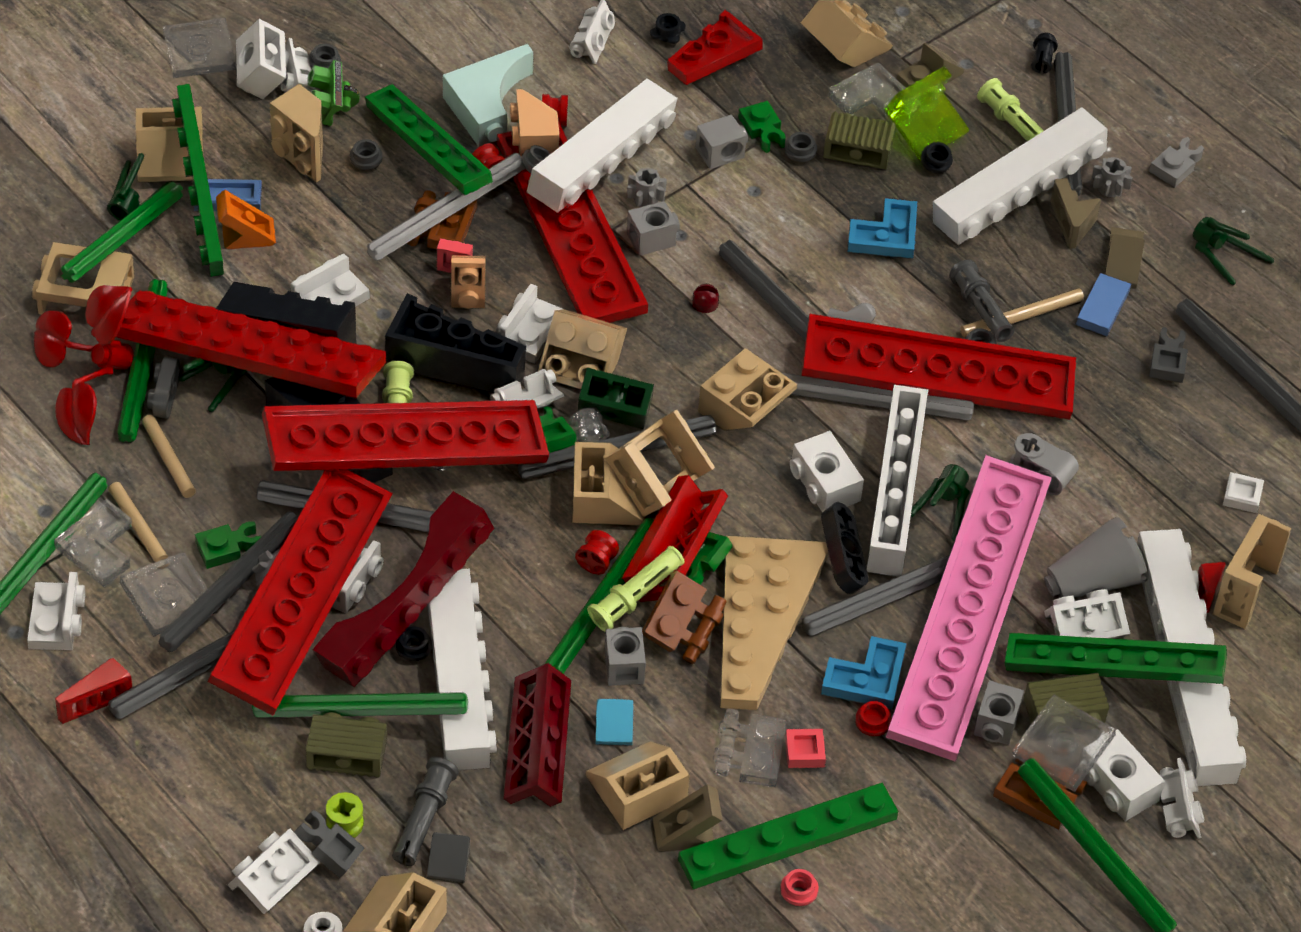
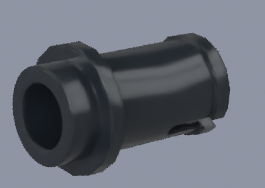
(1044, 48)

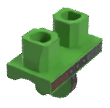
(335, 93)

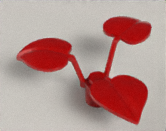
(105, 313)

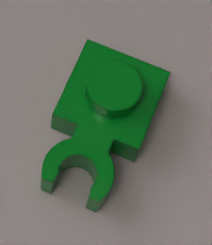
(762, 122)
(556, 431)
(224, 545)
(709, 556)

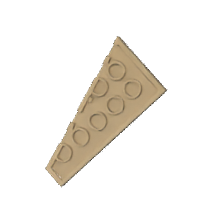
(765, 597)

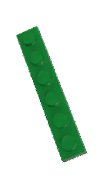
(429, 139)
(200, 192)
(1116, 658)
(787, 835)

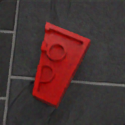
(716, 48)

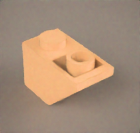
(535, 123)
(467, 281)

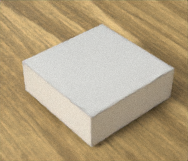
(1243, 492)

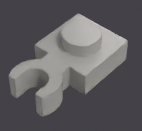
(1175, 164)

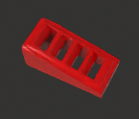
(93, 691)

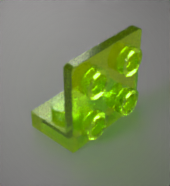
(925, 113)

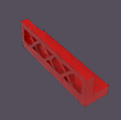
(674, 524)

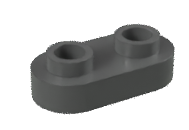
(166, 380)

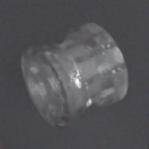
(588, 425)

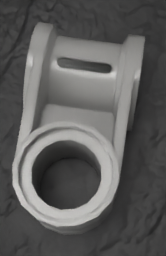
(1045, 460)

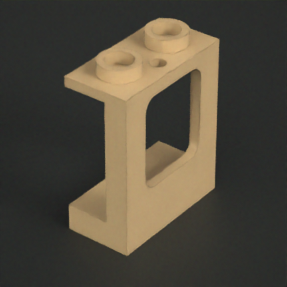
(114, 271)
(638, 476)
(1239, 583)

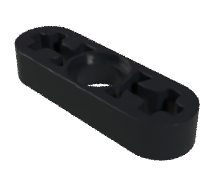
(844, 548)

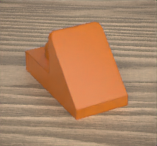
(243, 223)

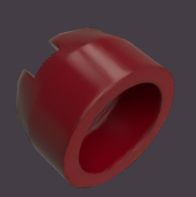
(705, 298)

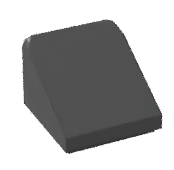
(448, 857)

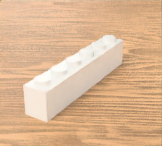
(602, 145)
(1019, 176)
(897, 481)
(458, 669)

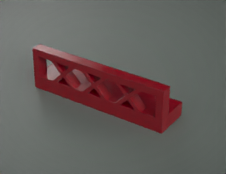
(547, 733)

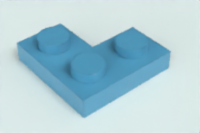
(887, 238)
(869, 681)

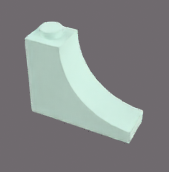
(479, 88)

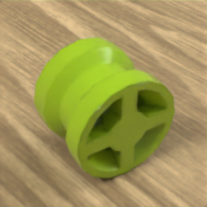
(336, 809)

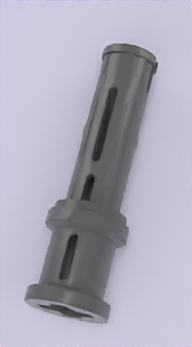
(999, 325)
(430, 797)

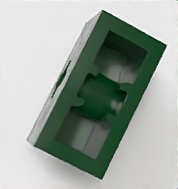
(616, 397)

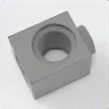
(721, 141)
(652, 228)
(629, 667)
(1001, 701)

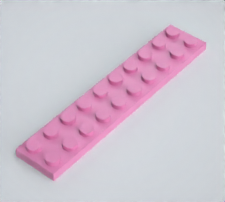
(969, 609)

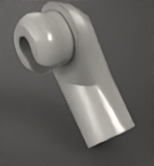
(862, 313)

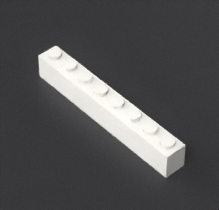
(1180, 617)

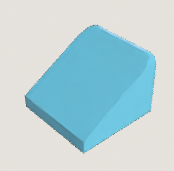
(614, 722)

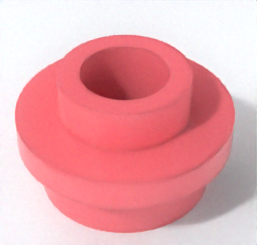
(802, 879)

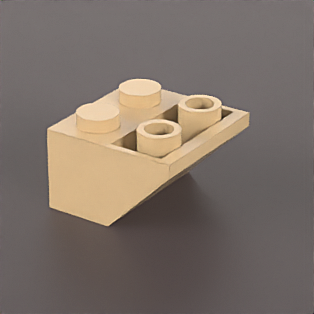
(846, 31)
(298, 130)
(160, 144)
(579, 344)
(743, 392)
(597, 490)
(640, 783)
(401, 905)

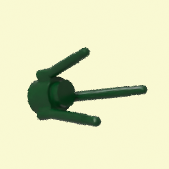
(125, 198)
(1214, 234)
(199, 365)
(948, 487)

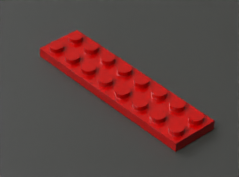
(583, 250)
(250, 344)
(942, 364)
(404, 435)
(300, 589)

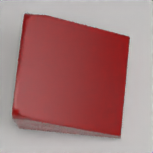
(1209, 581)

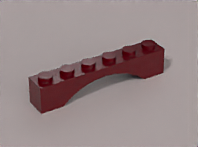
(359, 642)

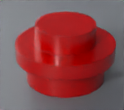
(873, 718)

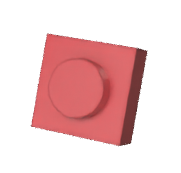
(446, 249)
(805, 748)

